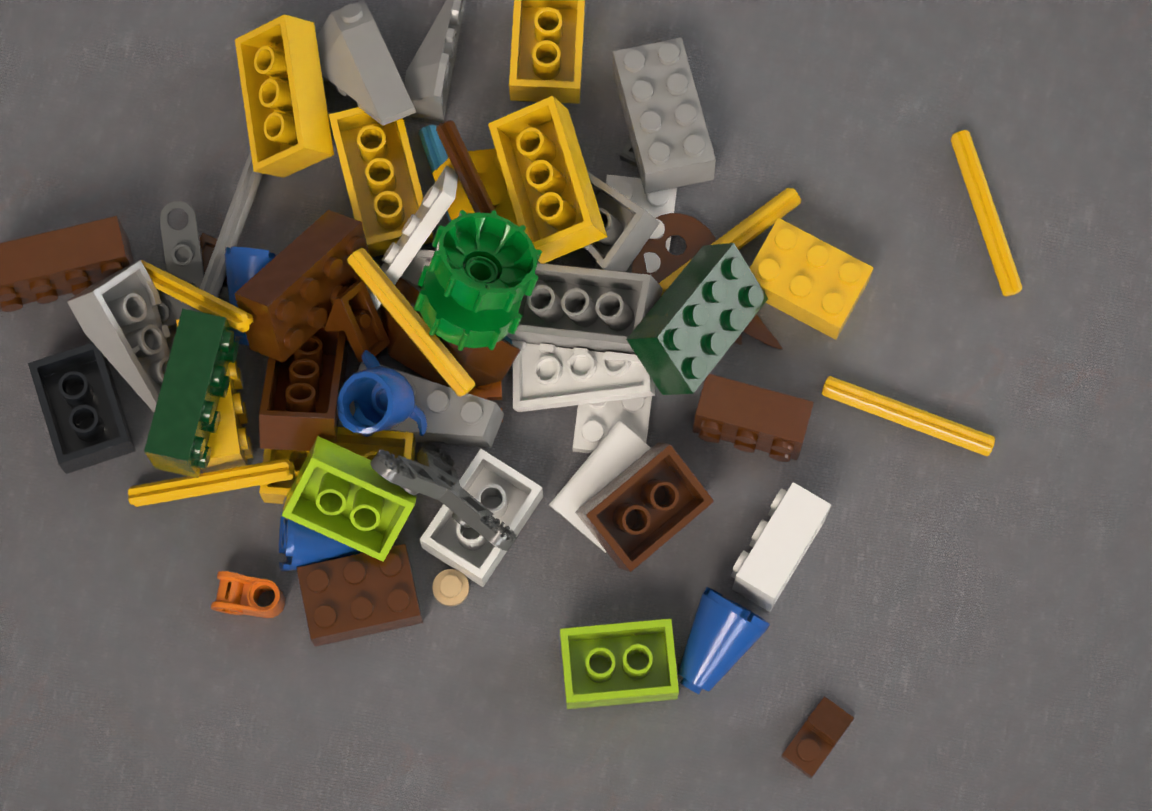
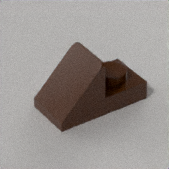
(358, 317)
(817, 737)

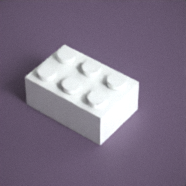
(500, 490)
(779, 545)

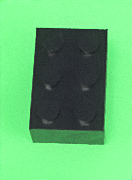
(81, 407)

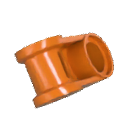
(240, 595)

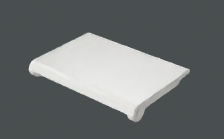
(606, 462)

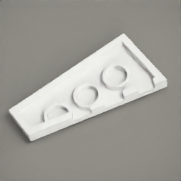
(419, 227)
(569, 377)

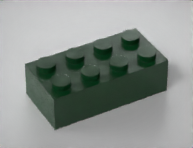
(697, 319)
(191, 394)

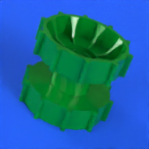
(477, 280)

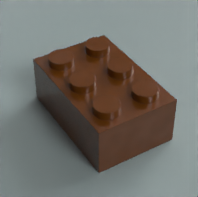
(752, 418)
(644, 506)
(359, 596)

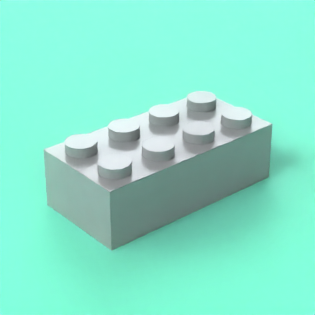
(663, 115)
(585, 308)

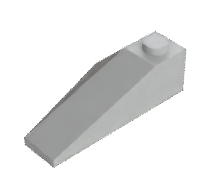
(361, 65)
(432, 67)
(127, 327)

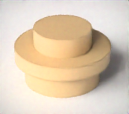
(450, 587)

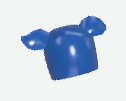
(380, 400)

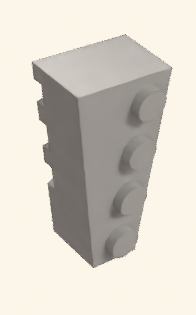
(626, 227)
(449, 418)

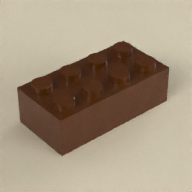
(61, 262)
(299, 286)
(304, 393)

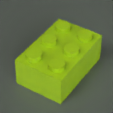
(347, 500)
(619, 663)

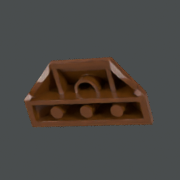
(481, 364)

